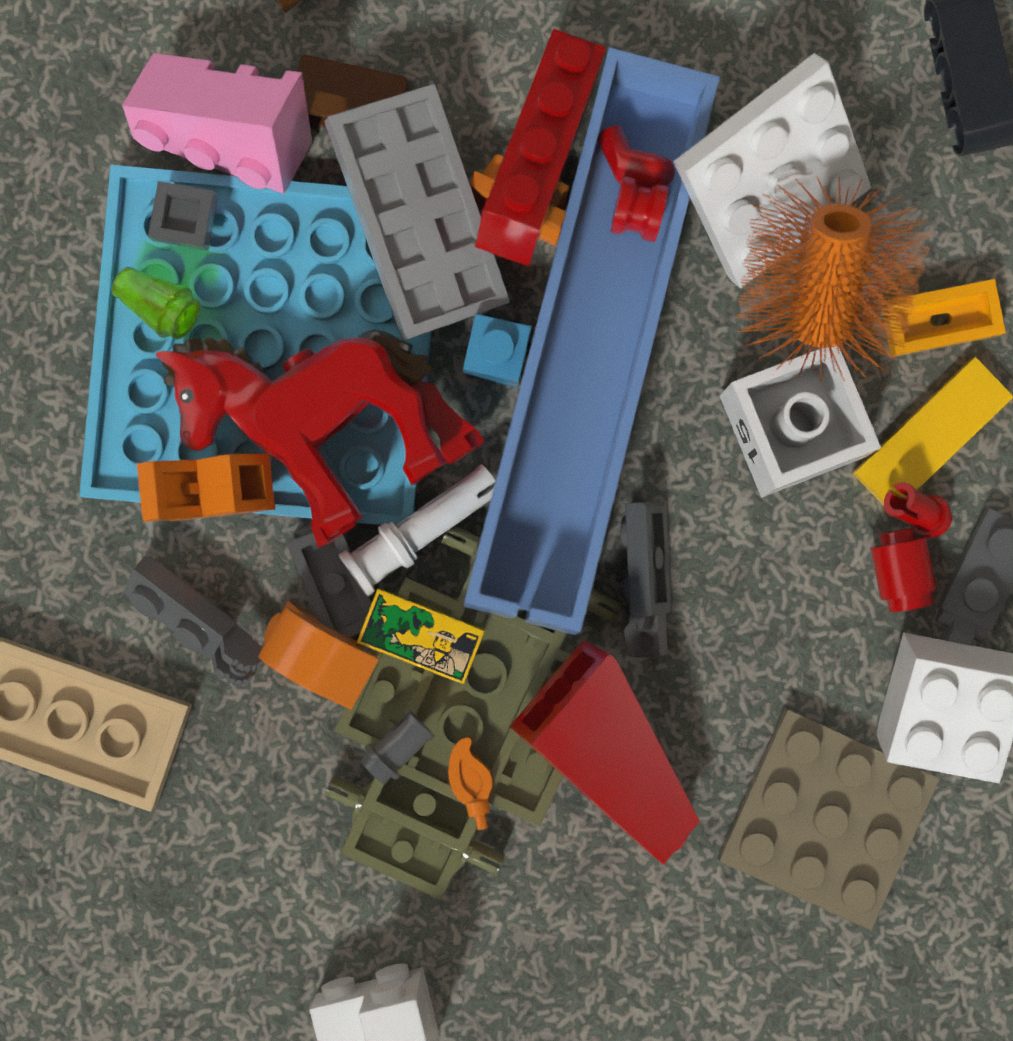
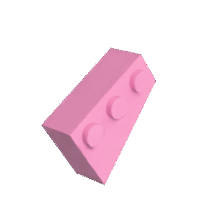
(222, 119)

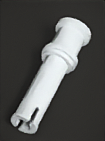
(398, 543)

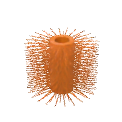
(831, 276)

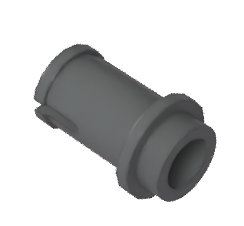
(396, 748)

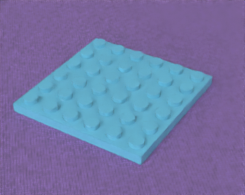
(275, 282)

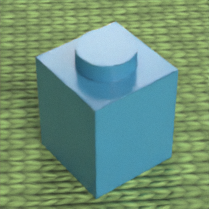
(496, 350)

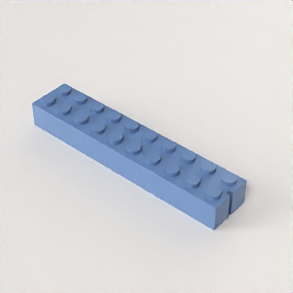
(587, 358)

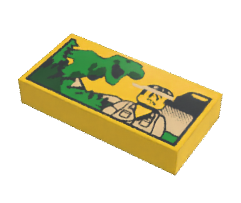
(420, 636)

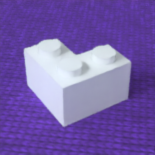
(382, 1009)

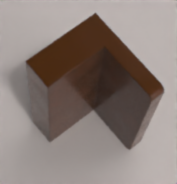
(339, 87)

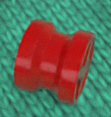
(639, 209)

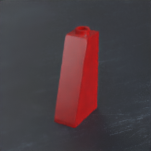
(605, 747)

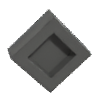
(183, 215)

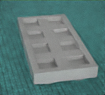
(416, 210)

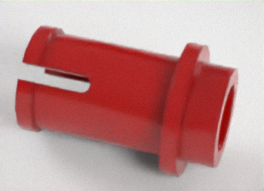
(925, 513)

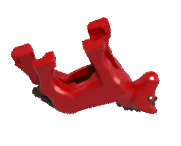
(312, 405)

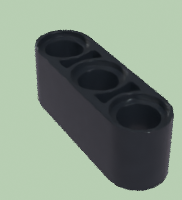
(974, 72)

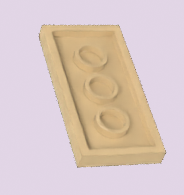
(87, 726)

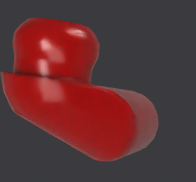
(623, 160)

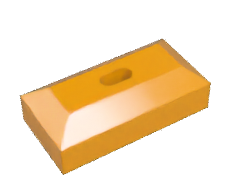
(972, 315)

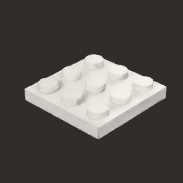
(778, 137)

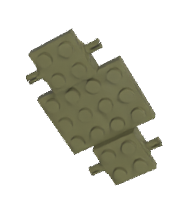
(416, 823)

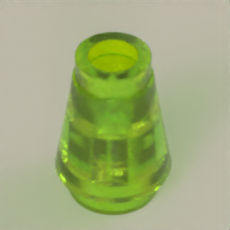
(157, 302)

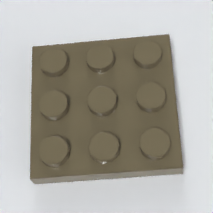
(827, 819)

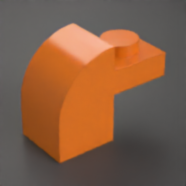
(205, 487)
(316, 656)

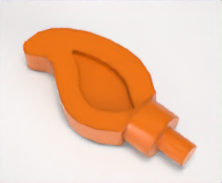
(470, 781)

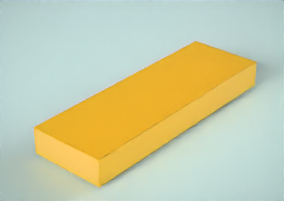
(934, 431)

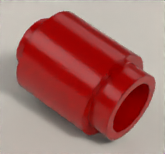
(904, 570)

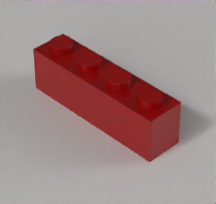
(539, 147)

